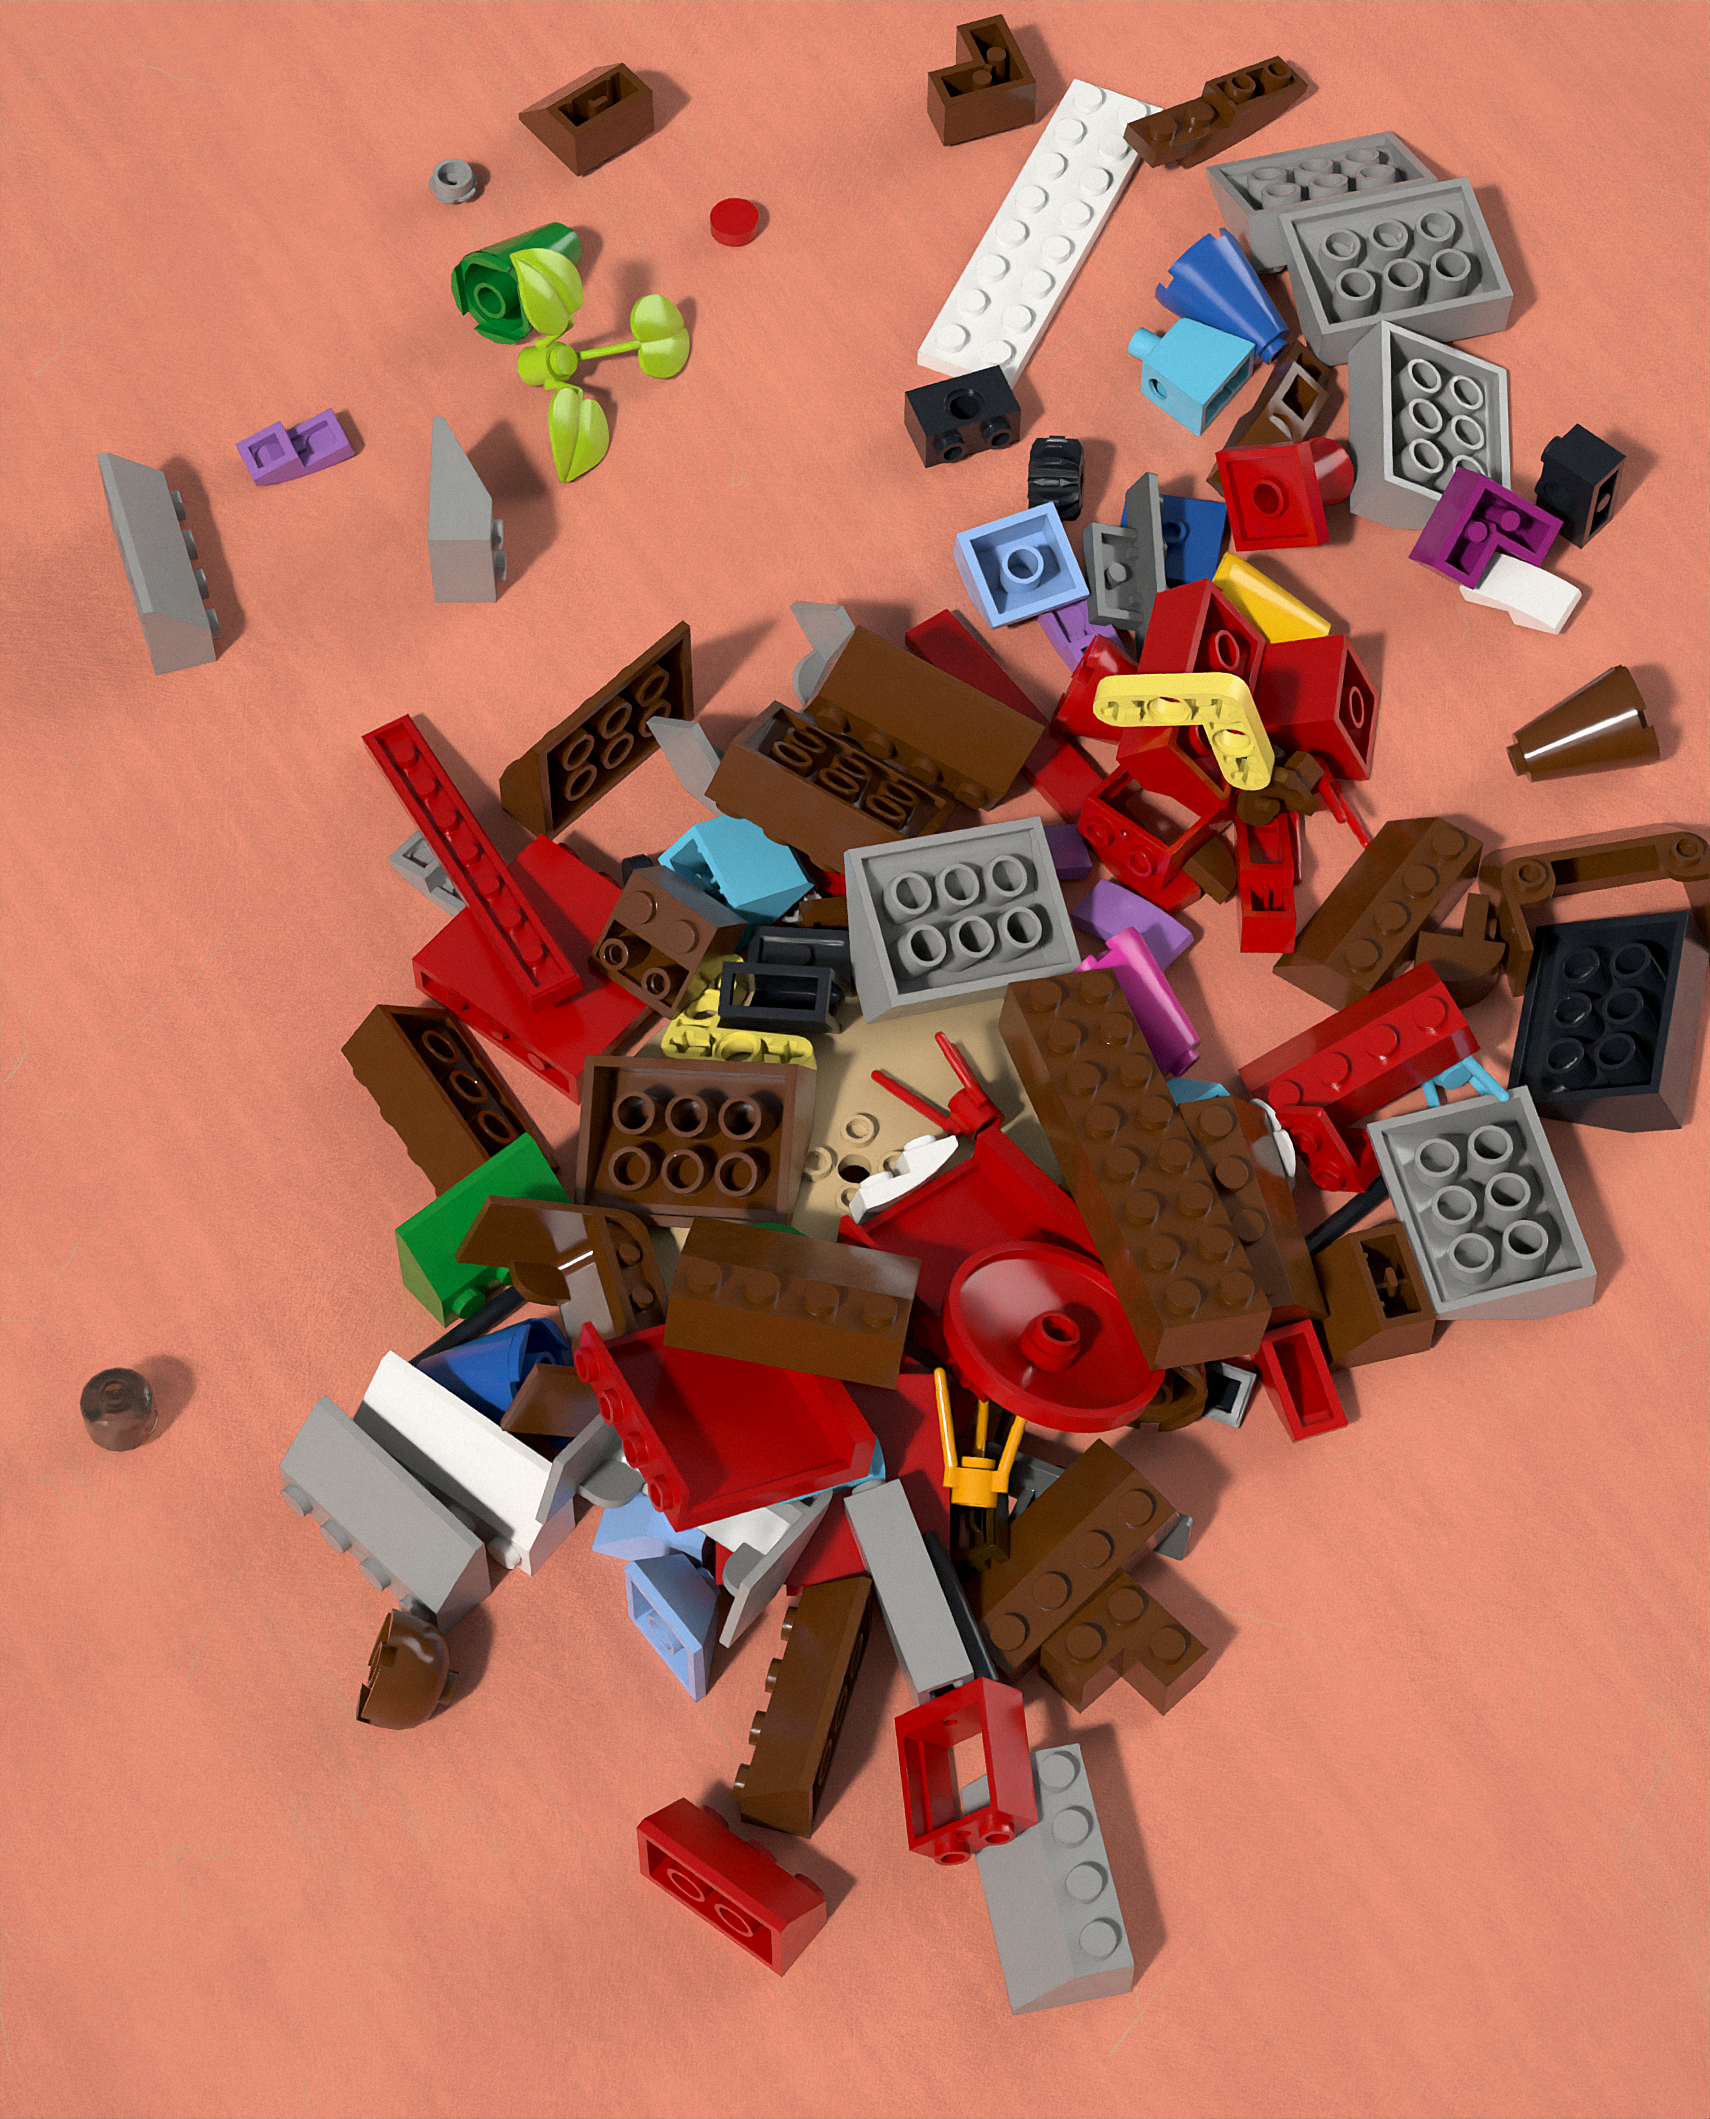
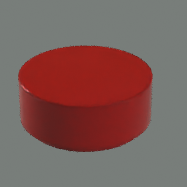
(734, 222)

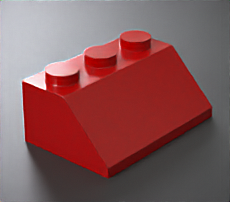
(731, 1883)

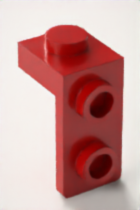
(1335, 1159)

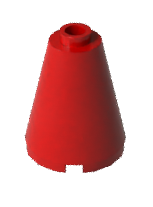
(1075, 707)

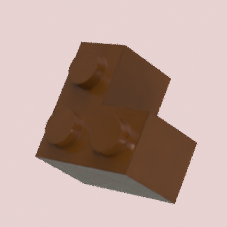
(985, 89)
(1128, 1638)

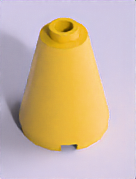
(1265, 604)

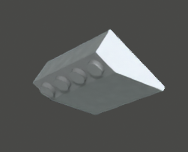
(1262, 187)
(1399, 258)
(1417, 419)
(954, 918)
(1485, 1209)

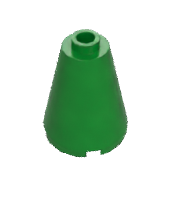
(489, 285)

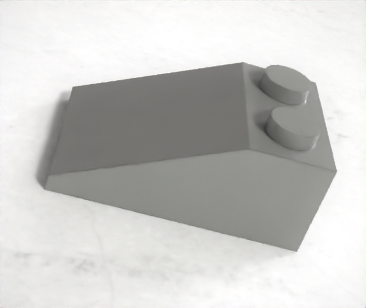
(462, 531)

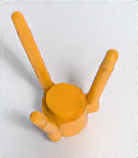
(975, 1480)

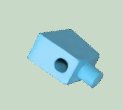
(1192, 370)

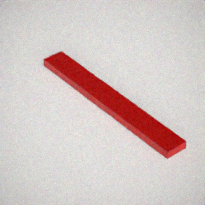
(1053, 764)
(473, 864)

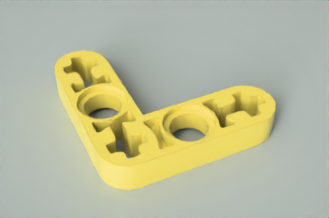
(1206, 699)
(716, 1041)

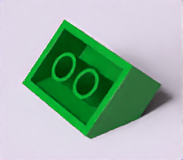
(433, 1234)

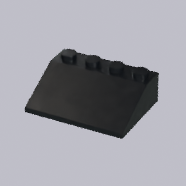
(1612, 1021)

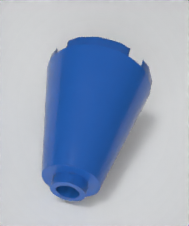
(1224, 292)
(494, 1366)

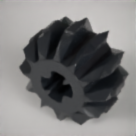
(1057, 475)

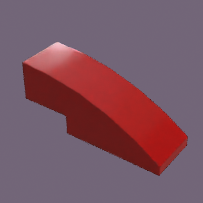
(1265, 886)
(1299, 1381)

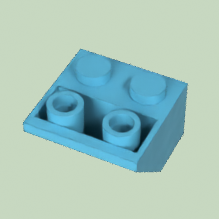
(740, 869)

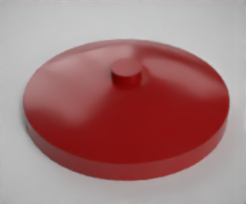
(1047, 1338)

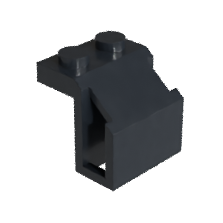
(794, 980)

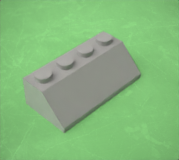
(159, 565)
(384, 1519)
(1054, 1893)

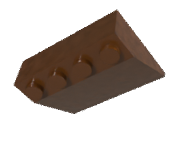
(600, 739)
(820, 790)
(694, 1138)
(792, 1302)

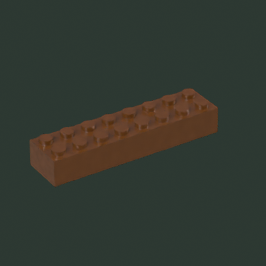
(1133, 1170)

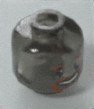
(119, 1409)

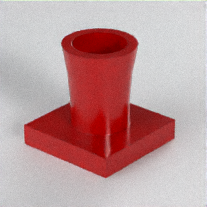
(1280, 491)

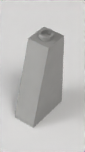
(907, 1591)

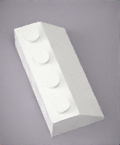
(465, 1463)

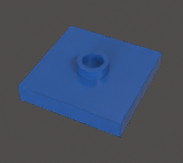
(1192, 537)

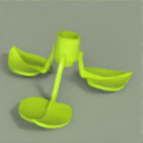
(549, 296)

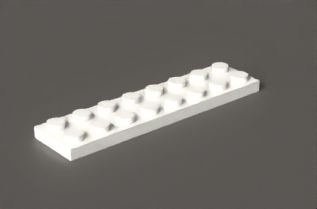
(1038, 237)

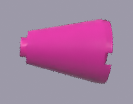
(1151, 1001)

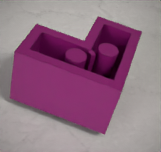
(1474, 521)

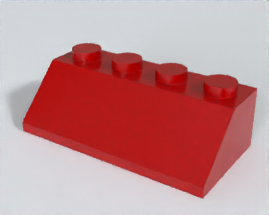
(1189, 632)
(1367, 1051)

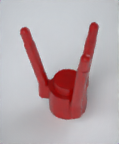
(1329, 796)
(970, 1107)

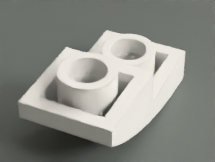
(1525, 591)
(912, 1171)

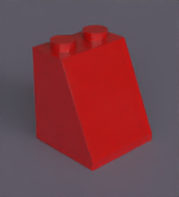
(1319, 702)

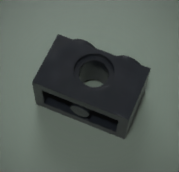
(962, 416)
(1580, 483)

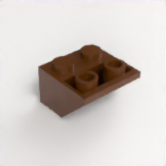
(593, 116)
(665, 940)
(1372, 1299)

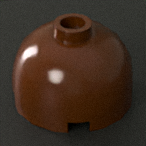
(406, 1674)

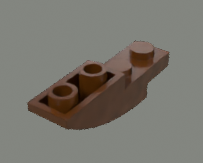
(1224, 115)
(1285, 405)

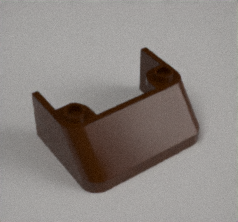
(1539, 871)
(588, 1264)

